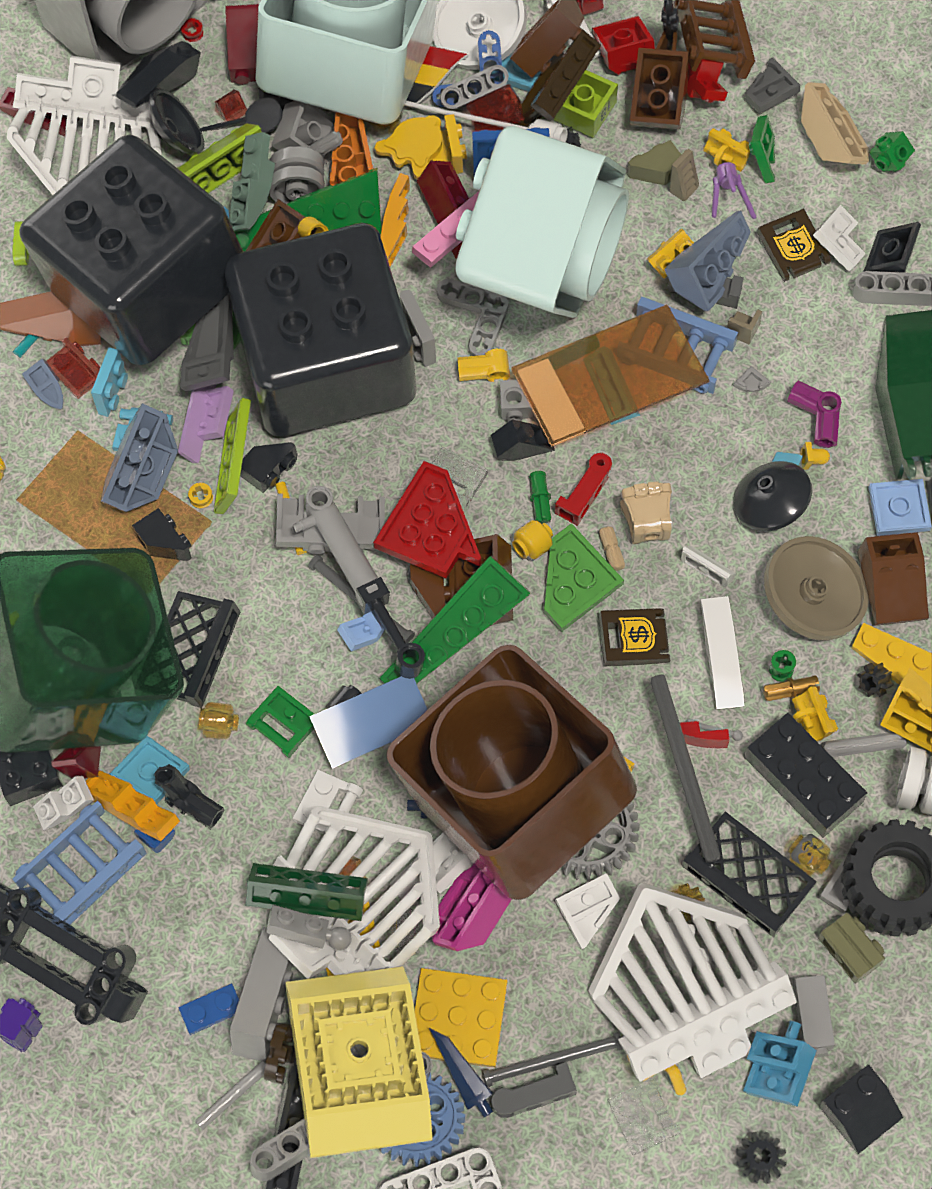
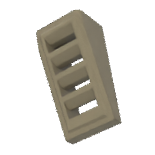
(684, 176)

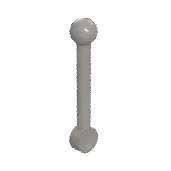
(737, 735)

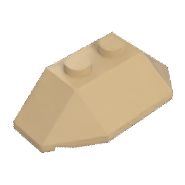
(831, 127)

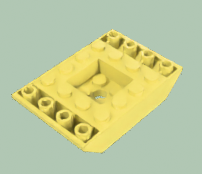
(350, 1099)

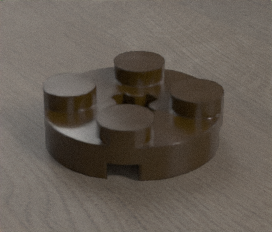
(279, 1053)

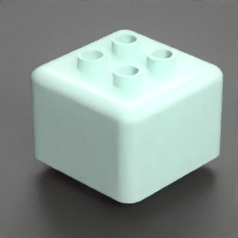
(344, 53)
(542, 222)

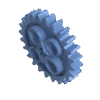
(451, 1121)

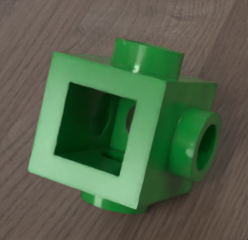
(892, 151)

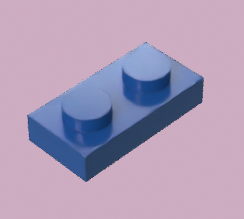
(210, 1009)

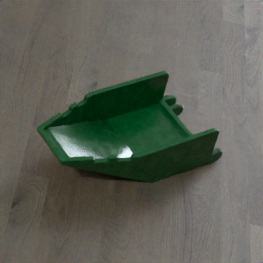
(906, 390)

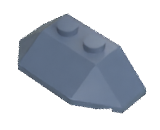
(141, 461)

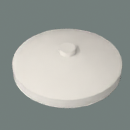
(463, 21)

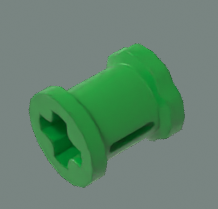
(776, 661)

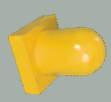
(813, 456)

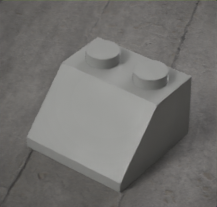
(302, 126)

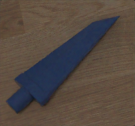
(467, 1080)

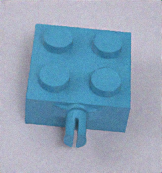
(779, 1066)

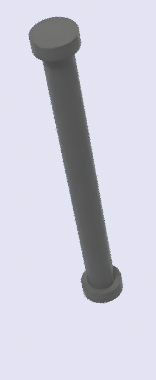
(318, 564)
(552, 1059)

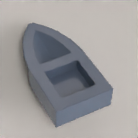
(45, 383)

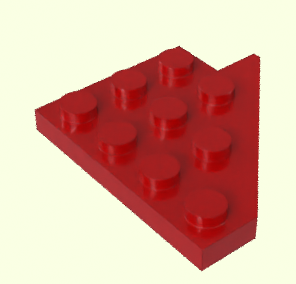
(429, 525)

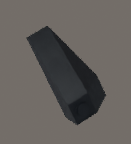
(161, 70)

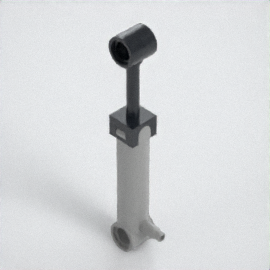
(369, 589)

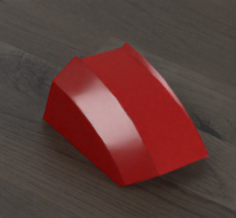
(621, 43)

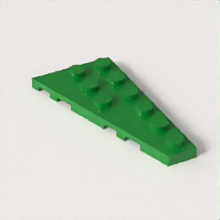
(334, 206)

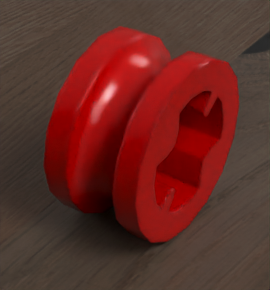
(196, 24)

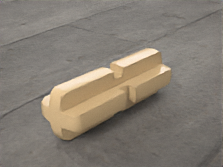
(611, 547)

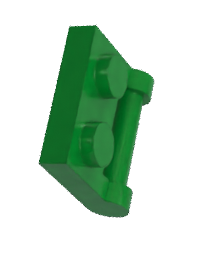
(286, 712)

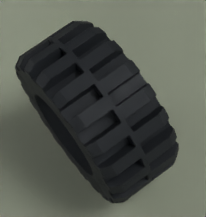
(864, 894)

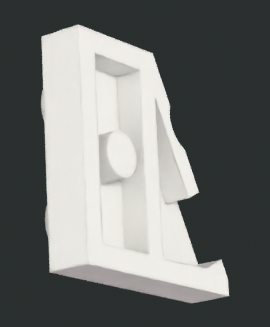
(588, 908)

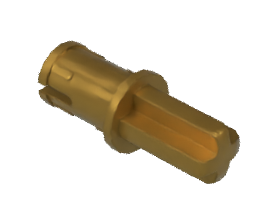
(789, 688)

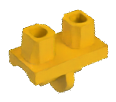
(727, 149)
(669, 251)
(813, 715)

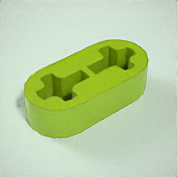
(19, 251)

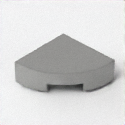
(752, 381)

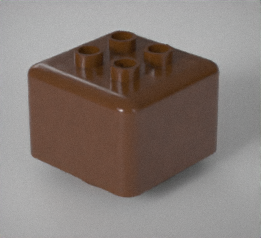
(513, 771)

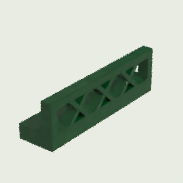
(306, 894)

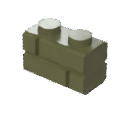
(852, 947)

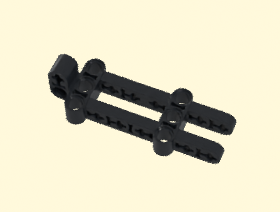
(124, 994)

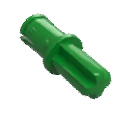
(540, 496)

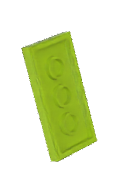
(232, 456)

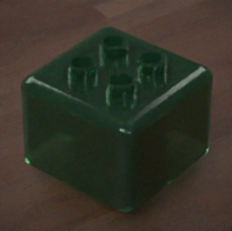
(83, 649)

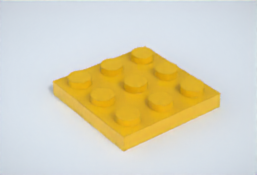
(464, 1010)

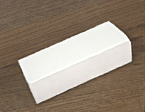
(707, 566)

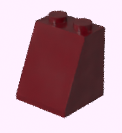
(242, 42)

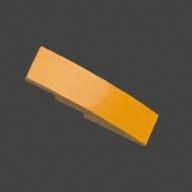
(394, 228)
(131, 806)

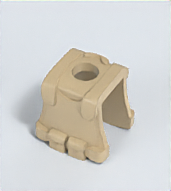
(647, 511)

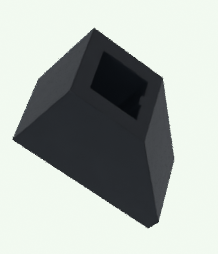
(520, 440)
(266, 463)
(160, 538)

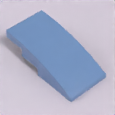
(368, 720)

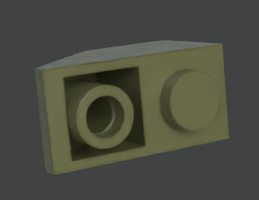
(655, 164)

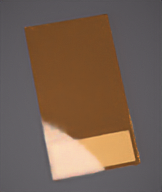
(609, 375)
(70, 496)

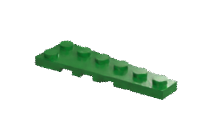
(470, 612)

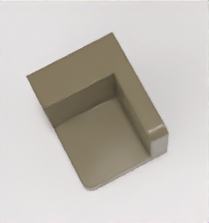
(745, 325)

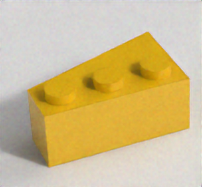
(911, 711)

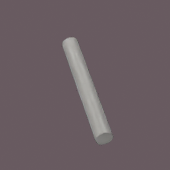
(231, 1096)

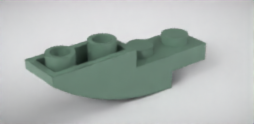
(255, 184)

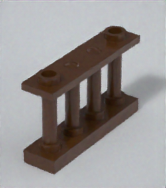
(732, 23)

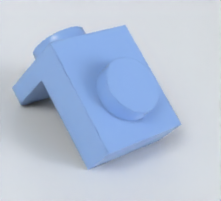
(362, 631)

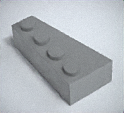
(260, 1001)

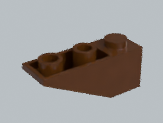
(429, 589)

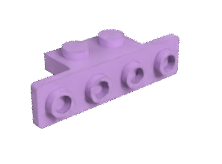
(204, 419)

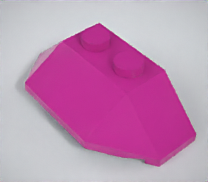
(469, 911)

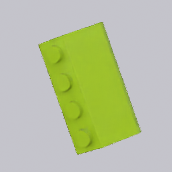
(220, 160)

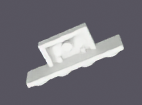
(448, 865)

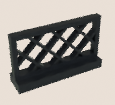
(211, 649)
(739, 896)

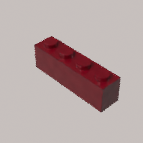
(442, 191)

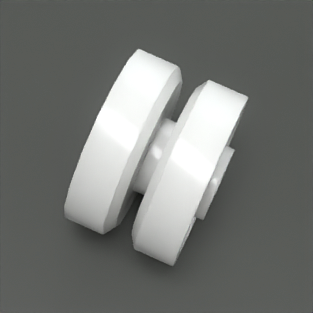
(915, 780)

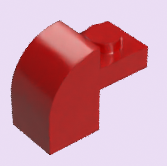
(704, 82)

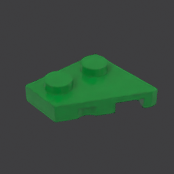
(763, 146)

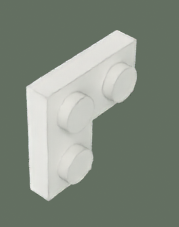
(835, 238)

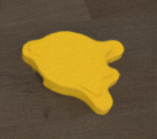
(413, 143)

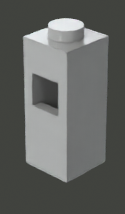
(814, 1013)

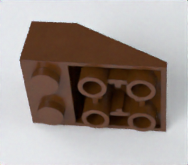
(895, 577)

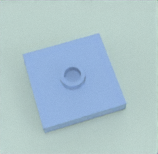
(899, 507)

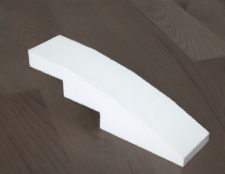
(722, 652)

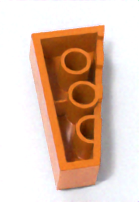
(353, 155)

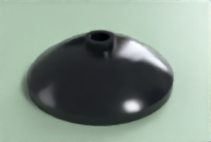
(175, 123)
(773, 496)

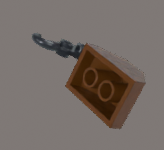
(661, 79)

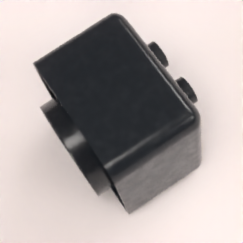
(133, 248)
(322, 329)

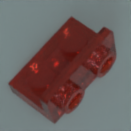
(497, 105)
(74, 368)

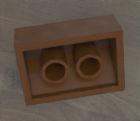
(548, 37)
(278, 226)
(487, 546)

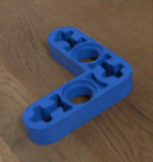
(476, 85)

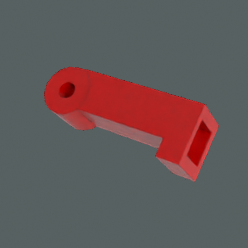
(586, 491)

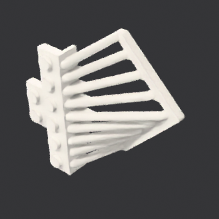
(86, 94)
(359, 954)
(711, 1025)

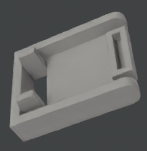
(420, 332)

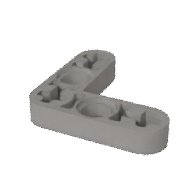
(487, 312)

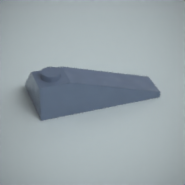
(706, 264)

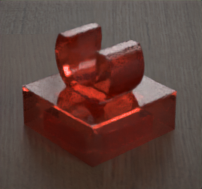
(231, 106)

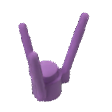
(728, 179)

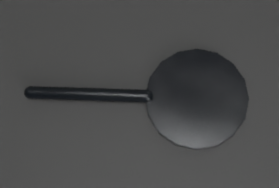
(263, 112)

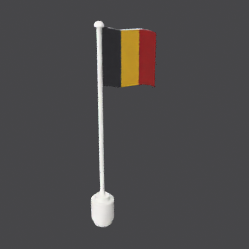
(434, 70)

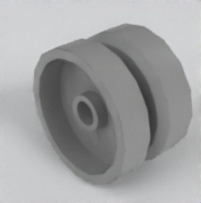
(296, 173)

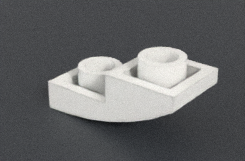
(63, 804)

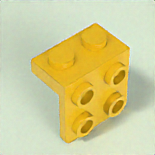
(451, 147)

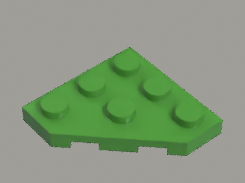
(576, 578)

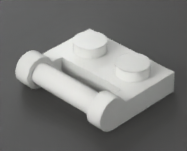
(323, 793)

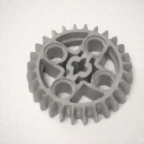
(616, 851)

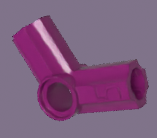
(827, 420)

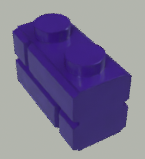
(19, 1023)

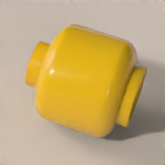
(532, 540)

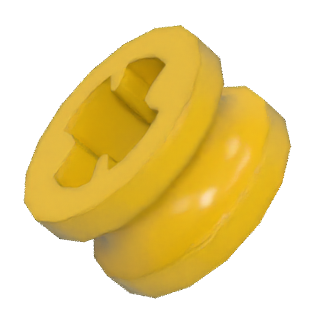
(195, 500)

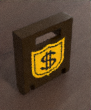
(795, 247)
(640, 637)

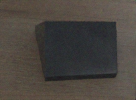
(893, 248)

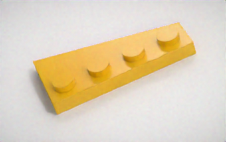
(893, 653)

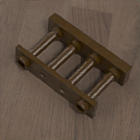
(558, 80)

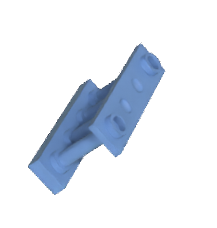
(698, 331)
(106, 873)

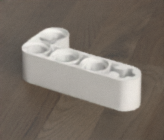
(461, 1163)

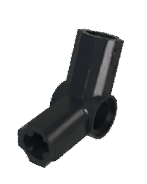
(187, 796)

